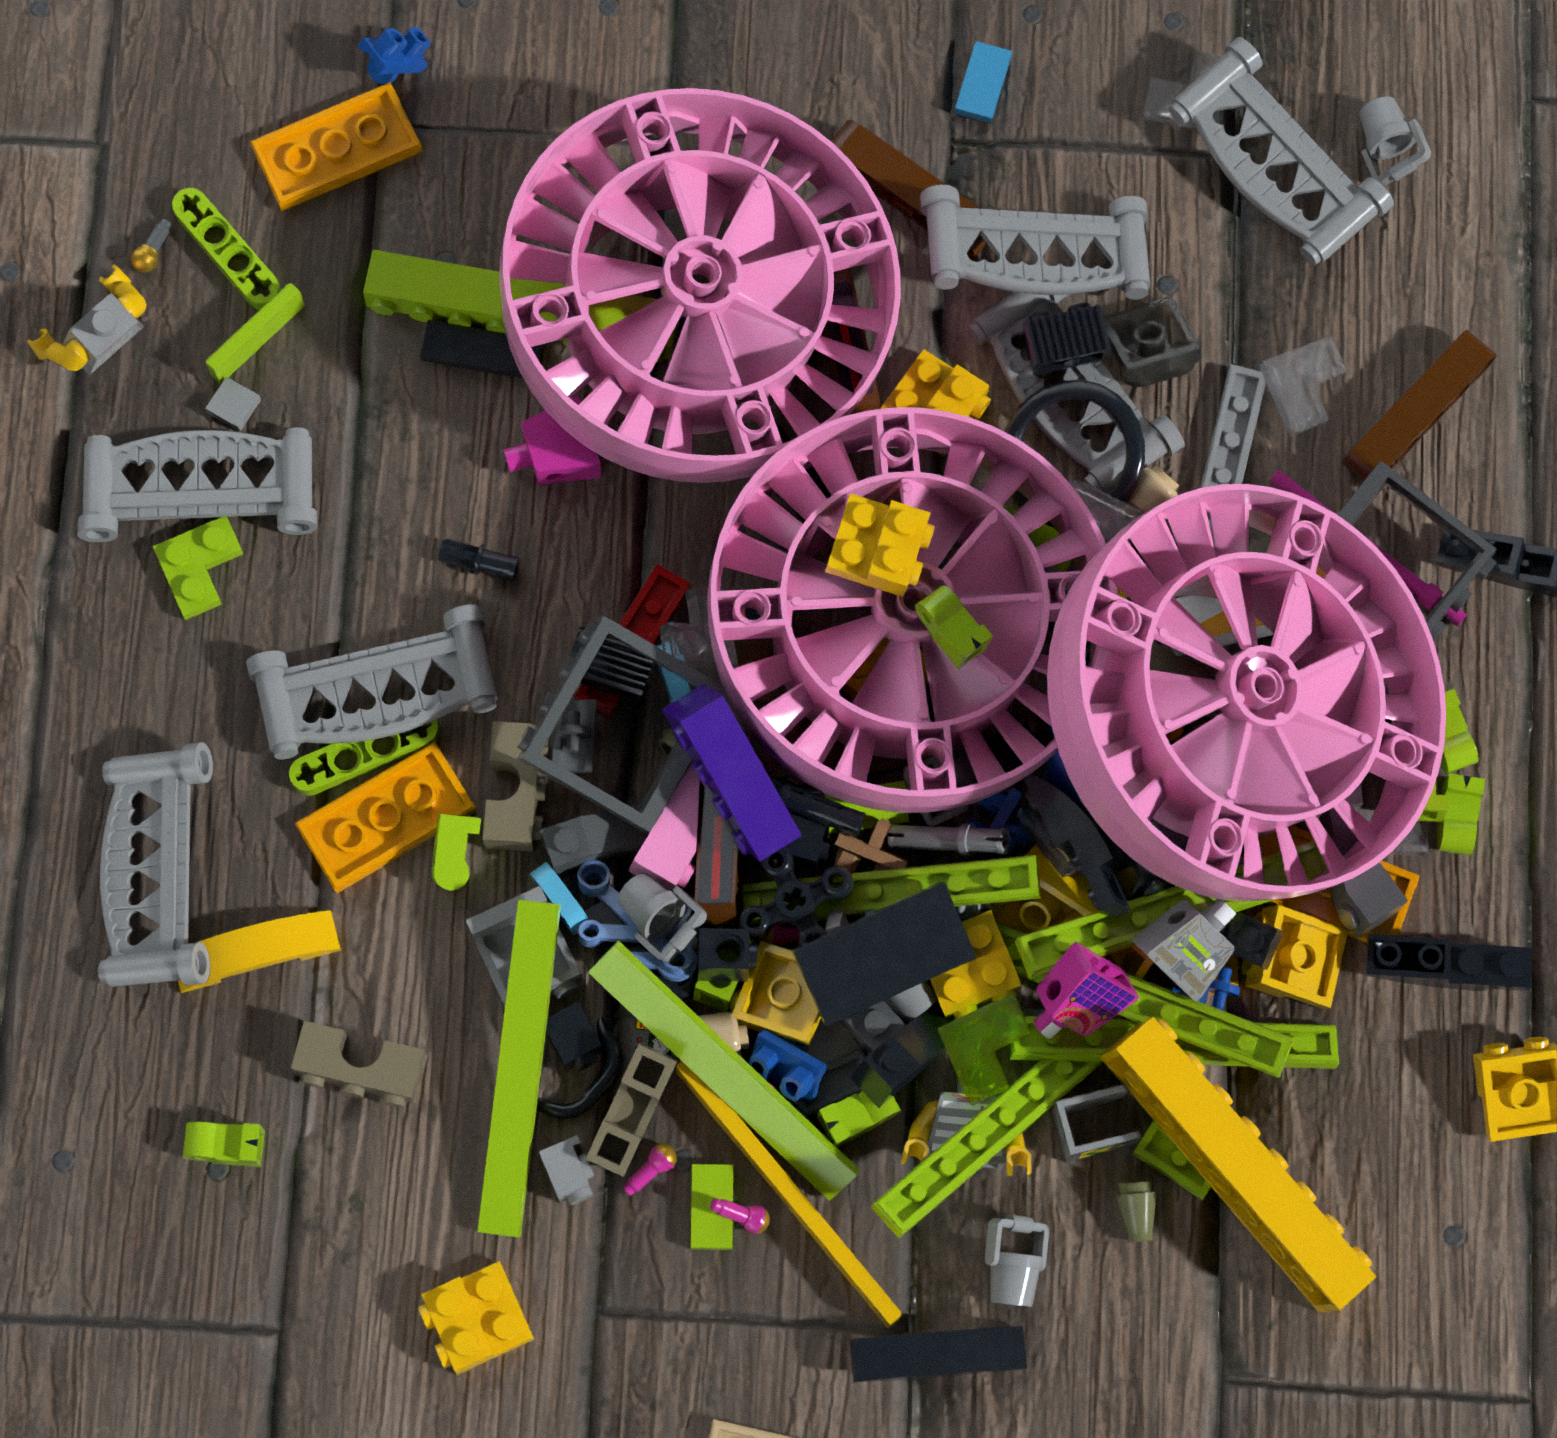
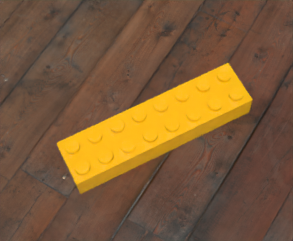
(1239, 1165)

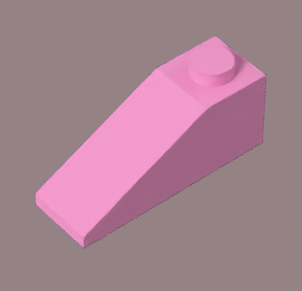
(673, 838)

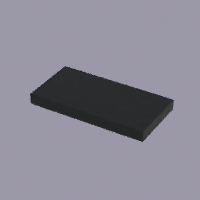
(884, 953)

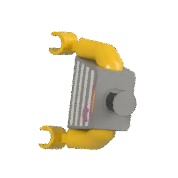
(99, 331)
(944, 1118)

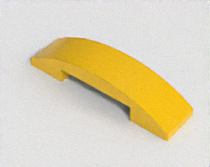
(268, 944)

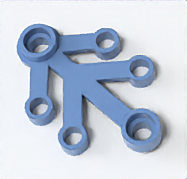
(625, 933)

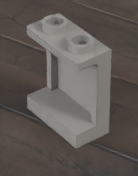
(494, 940)

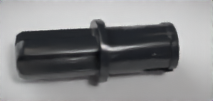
(479, 559)

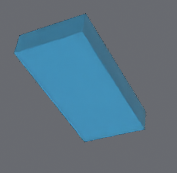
(983, 82)

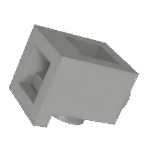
(568, 1171)

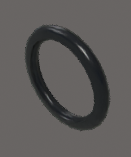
(1102, 397)

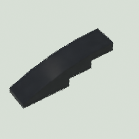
(1517, 563)
(938, 1354)

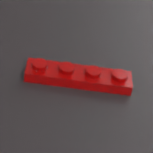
(650, 609)

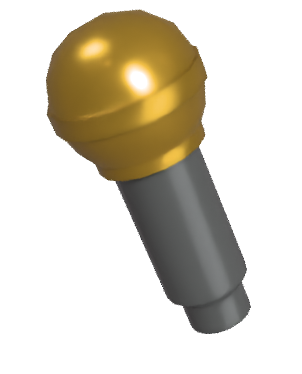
(145, 257)

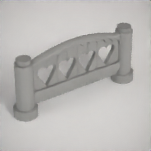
(1232, 85)
(1117, 236)
(1104, 468)
(282, 493)
(287, 690)
(166, 951)

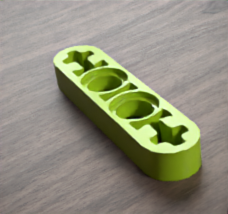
(224, 250)
(366, 760)

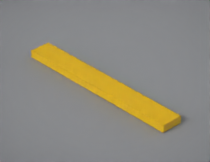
(792, 1197)

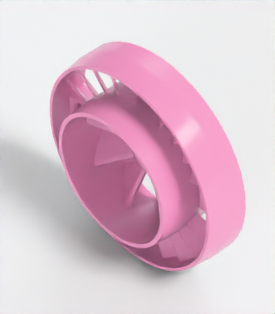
(764, 287)
(992, 574)
(1267, 753)

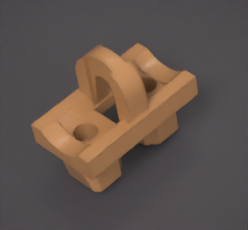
(852, 850)

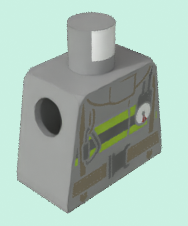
(1189, 944)

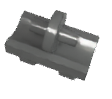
(575, 737)

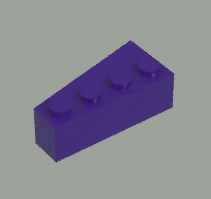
(732, 771)

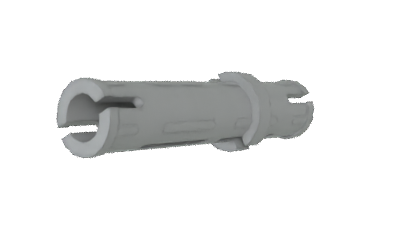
(964, 839)

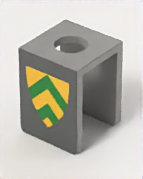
(1085, 1101)

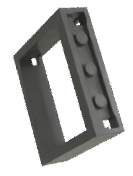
(1479, 567)
(555, 703)

